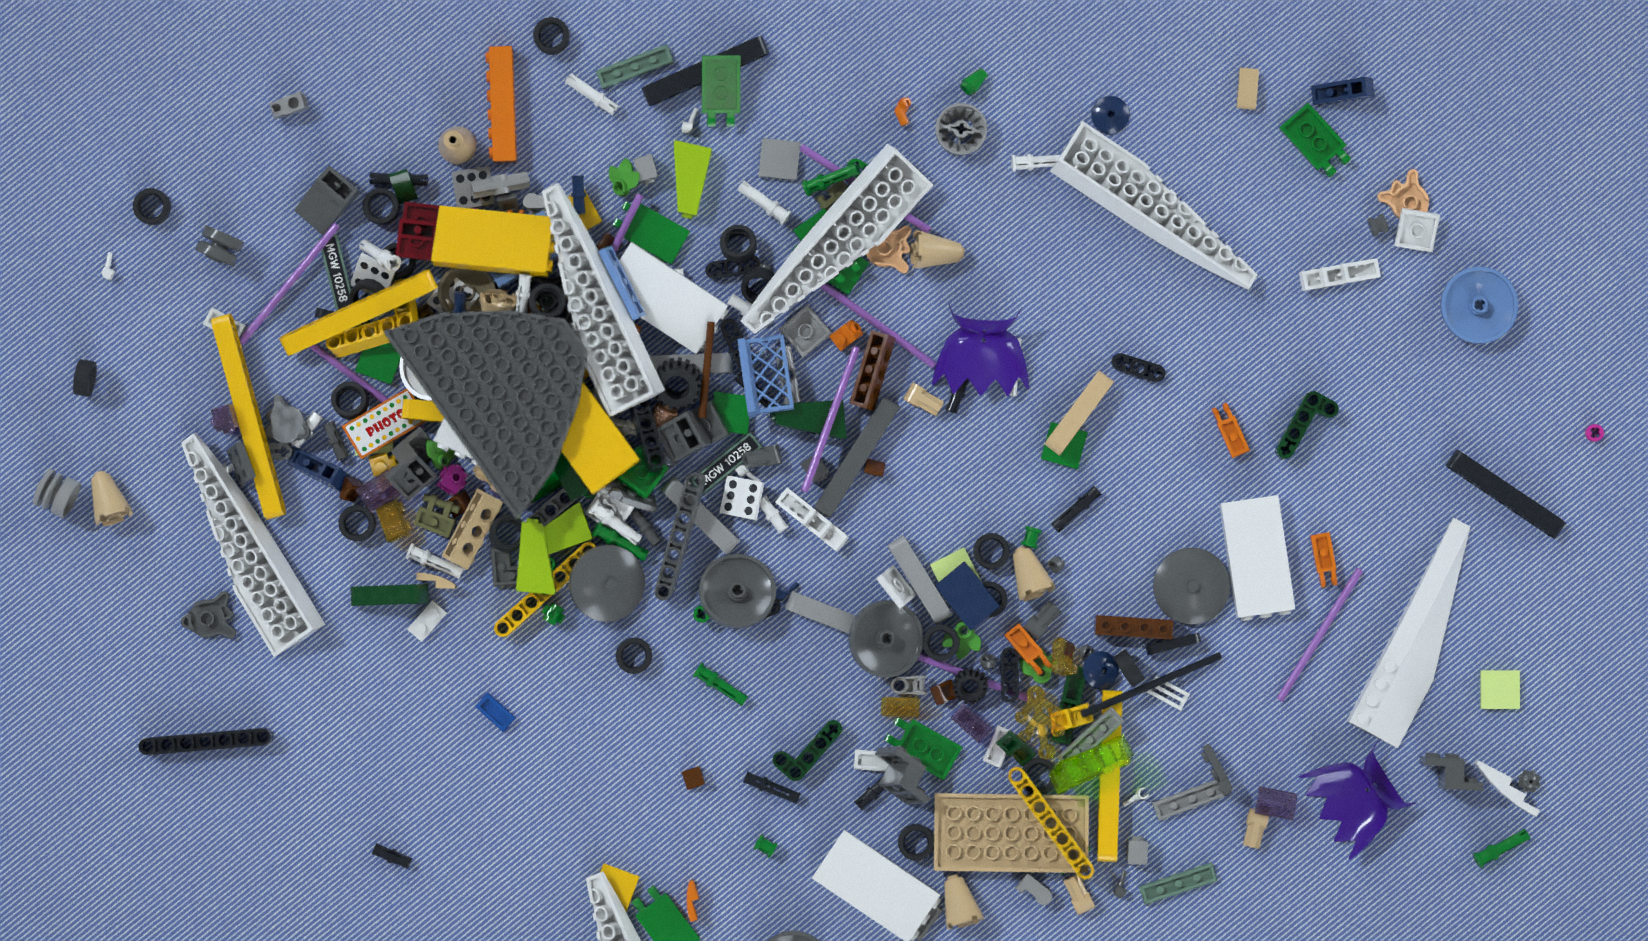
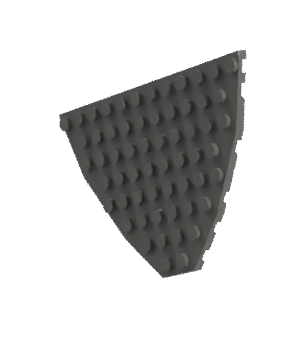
(503, 387)

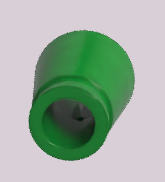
(973, 82)

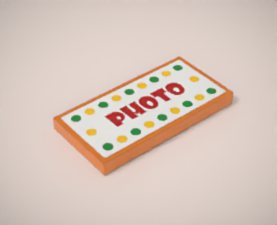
(380, 425)

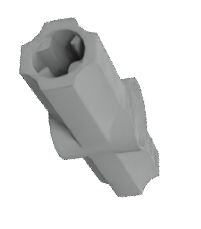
(500, 185)
(794, 384)

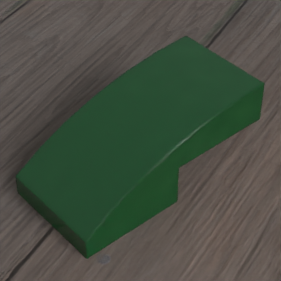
(403, 186)
(1016, 747)

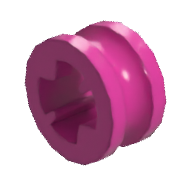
(1600, 432)

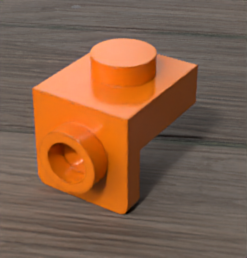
(846, 335)

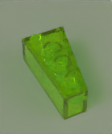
(1090, 764)

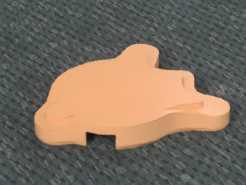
(1405, 195)
(890, 251)

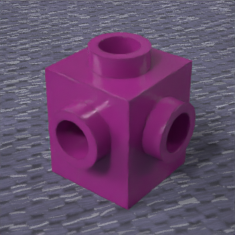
(452, 479)

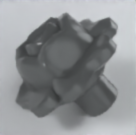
(1529, 781)

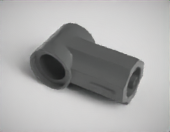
(766, 456)
(1039, 623)

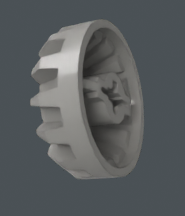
(978, 131)

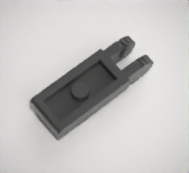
(630, 497)
(1217, 771)

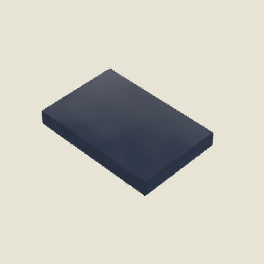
(967, 595)

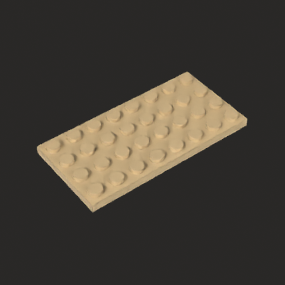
(1004, 834)

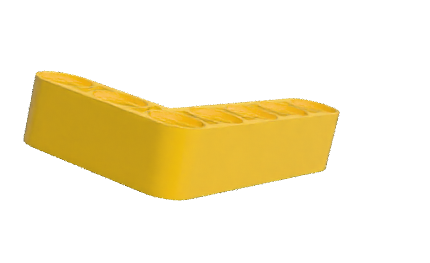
(363, 333)

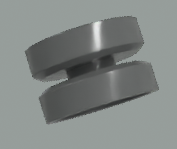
(219, 246)

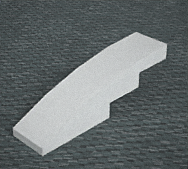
(1339, 274)
(812, 519)
(1502, 784)

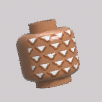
(663, 414)

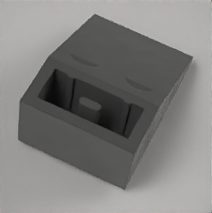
(326, 200)

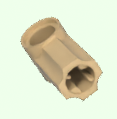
(920, 397)
(1255, 826)
(1079, 897)

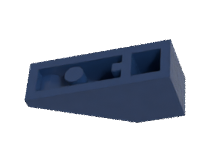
(1343, 91)
(318, 469)

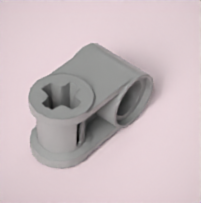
(910, 685)

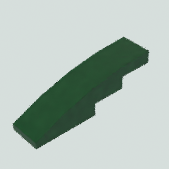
(569, 478)
(1070, 698)

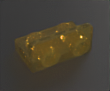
(900, 706)

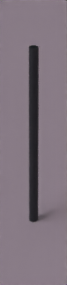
(1150, 685)

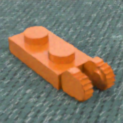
(1231, 432)
(1324, 557)
(1026, 647)

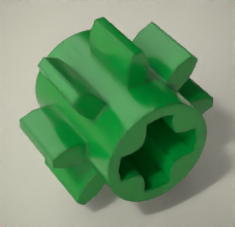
(553, 614)

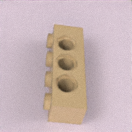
(463, 533)

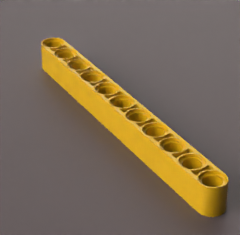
(248, 416)

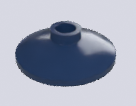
(1108, 124)
(1093, 670)

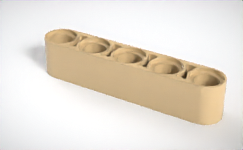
(1079, 412)

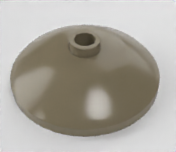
(477, 280)

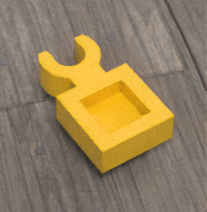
(382, 462)

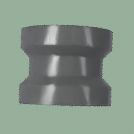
(1377, 225)

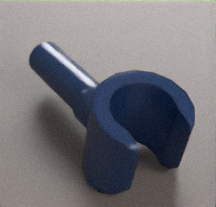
(780, 595)

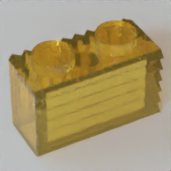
(393, 521)

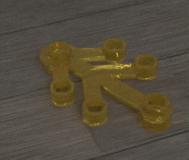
(1040, 719)

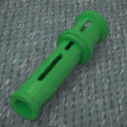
(822, 181)
(612, 537)
(712, 679)
(1493, 852)

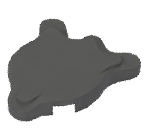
(286, 422)
(210, 617)

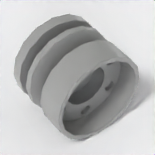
(52, 491)

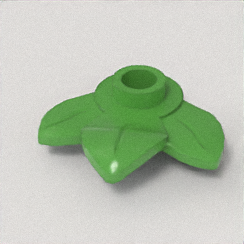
(623, 177)
(437, 454)
(967, 641)
(1027, 669)

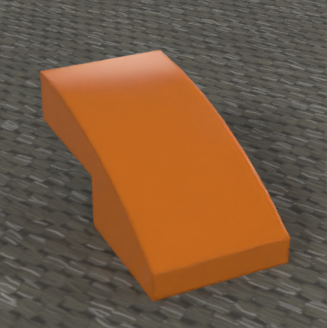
(692, 894)

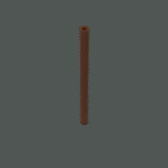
(706, 369)

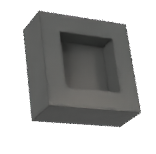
(508, 202)

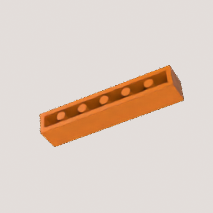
(502, 104)

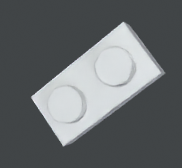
(427, 621)

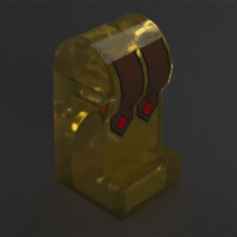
(1063, 657)

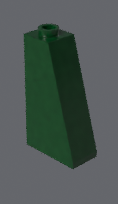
(811, 418)

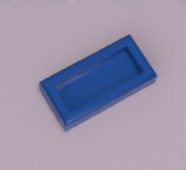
(495, 712)

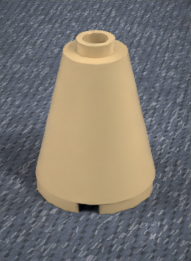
(462, 149)
(934, 250)
(497, 300)
(108, 500)
(1030, 575)
(960, 904)

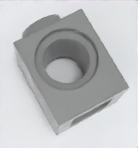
(646, 168)
(1137, 850)

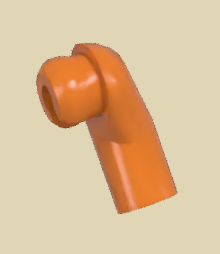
(901, 109)

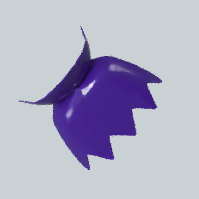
(981, 362)
(1348, 801)

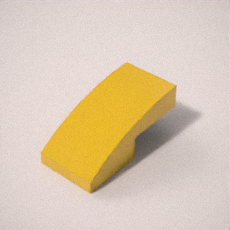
(1072, 718)

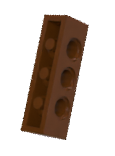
(872, 370)
(1133, 627)

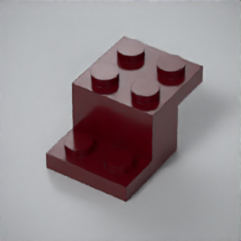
(417, 231)

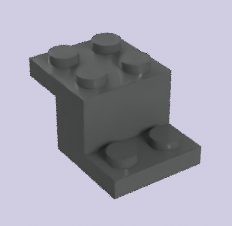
(691, 433)
(413, 468)
(1451, 772)
(902, 775)

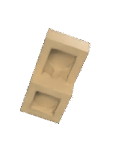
(1247, 88)
(440, 581)

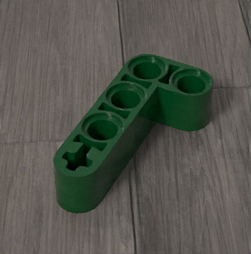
(1300, 426)
(389, 594)
(812, 748)

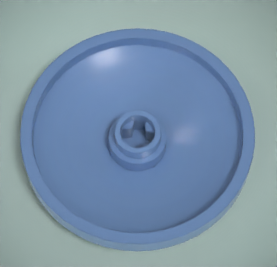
(1479, 305)

